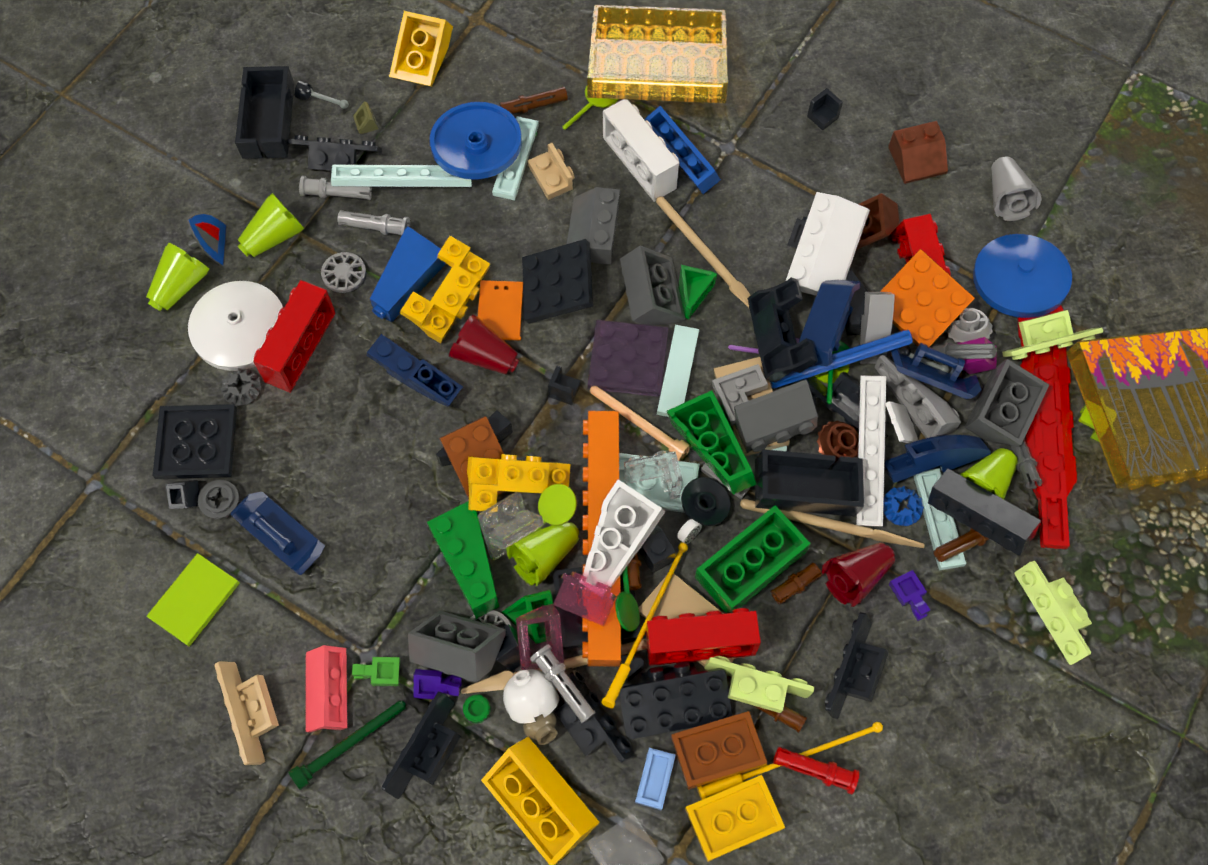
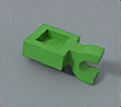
(382, 672)

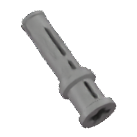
(323, 188)
(384, 223)
(553, 671)

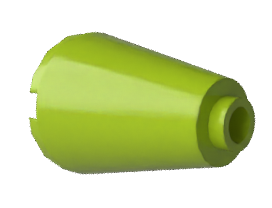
(268, 228)
(174, 277)
(994, 472)
(542, 551)

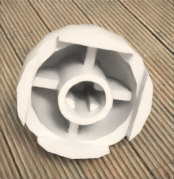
(529, 696)

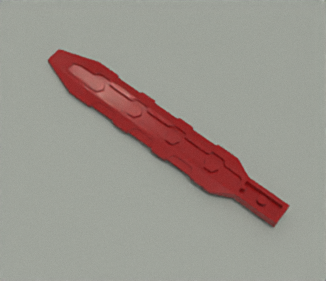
(1051, 442)

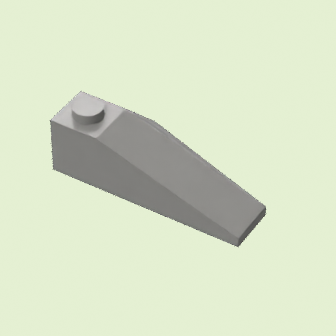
(925, 408)

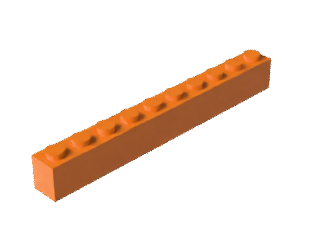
(601, 474)

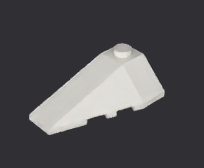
(621, 531)

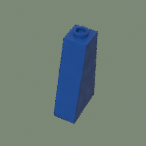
(407, 271)

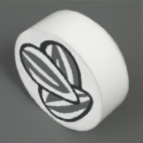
(689, 531)

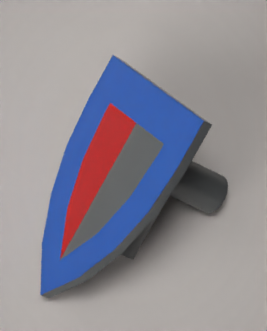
(208, 235)

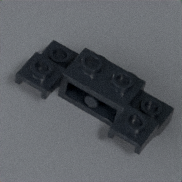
(775, 332)

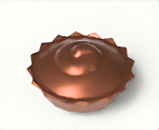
(838, 440)

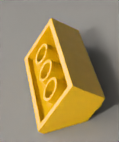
(539, 801)

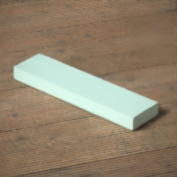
(509, 180)
(678, 368)
(939, 524)

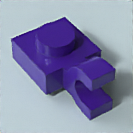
(910, 591)
(429, 682)

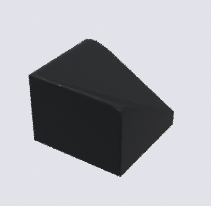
(182, 494)

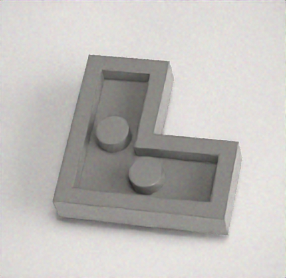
(736, 387)

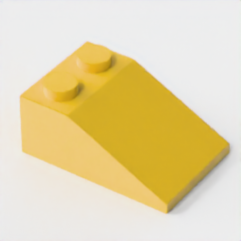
(420, 48)

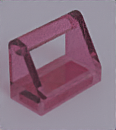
(551, 619)

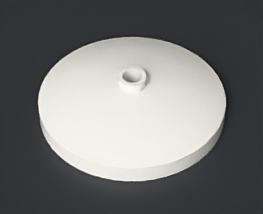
(232, 323)

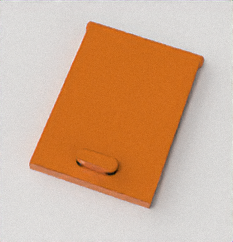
(501, 307)

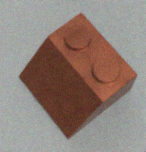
(919, 152)

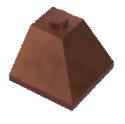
(880, 221)

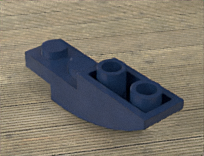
(413, 372)
(940, 451)

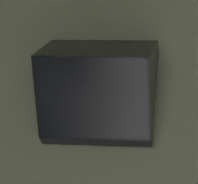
(636, 667)

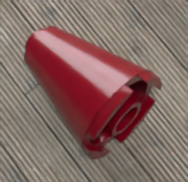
(483, 348)
(857, 572)

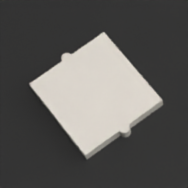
(901, 422)

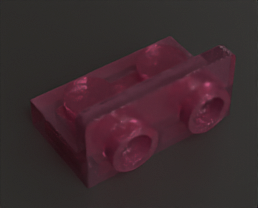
(585, 599)

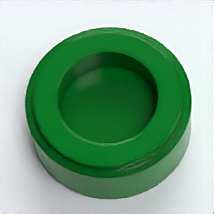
(476, 709)

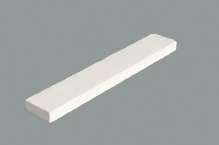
(872, 448)

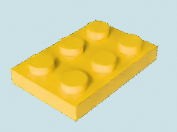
(734, 818)

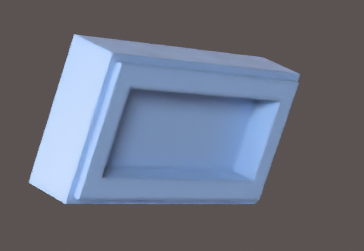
(655, 779)

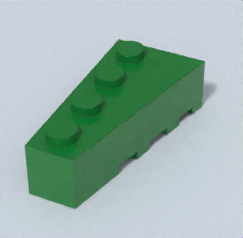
(711, 437)
(465, 552)

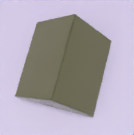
(365, 119)

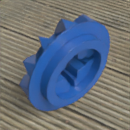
(904, 517)

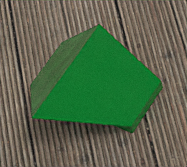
(694, 287)
(525, 605)

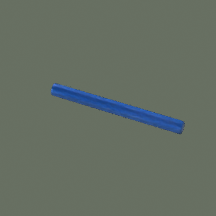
(850, 356)

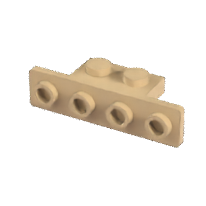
(248, 709)

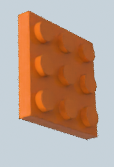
(926, 299)

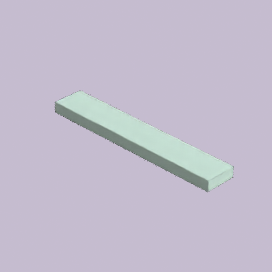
(395, 176)

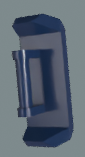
(829, 317)
(949, 382)
(278, 531)

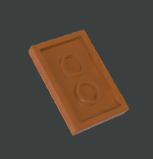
(471, 441)
(718, 750)

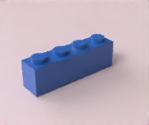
(689, 157)

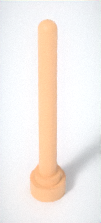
(681, 447)

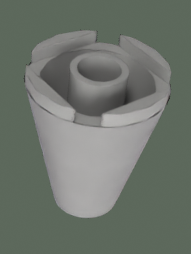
(1012, 190)

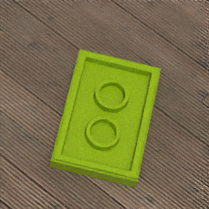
(193, 599)

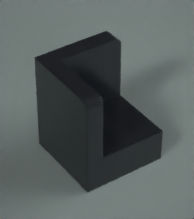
(824, 109)
(563, 387)
(509, 650)

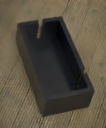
(265, 120)
(806, 485)

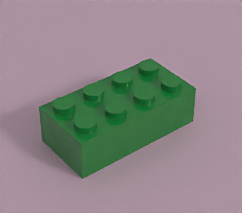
(752, 560)

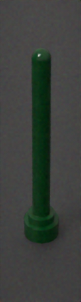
(302, 774)

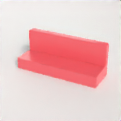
(326, 688)

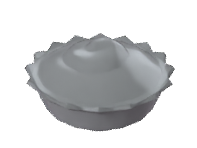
(969, 326)

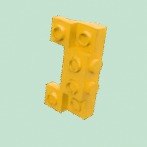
(449, 301)
(509, 474)

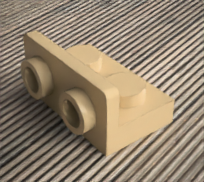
(552, 172)

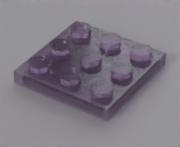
(628, 358)

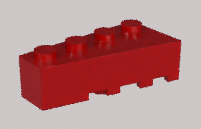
(919, 234)

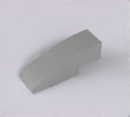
(876, 320)

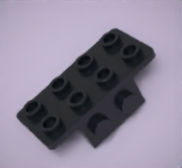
(674, 700)

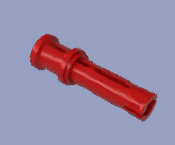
(828, 773)

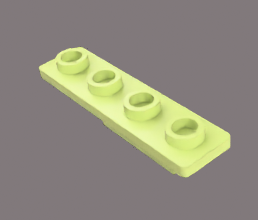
(1048, 331)
(1058, 610)
(757, 687)

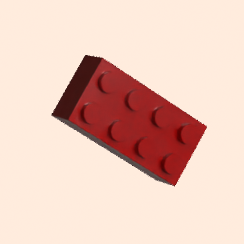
(294, 336)
(702, 637)

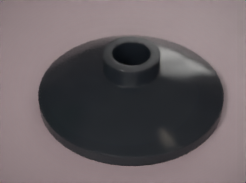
(712, 495)

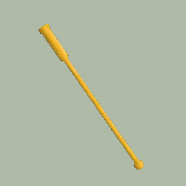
(624, 669)
(724, 784)

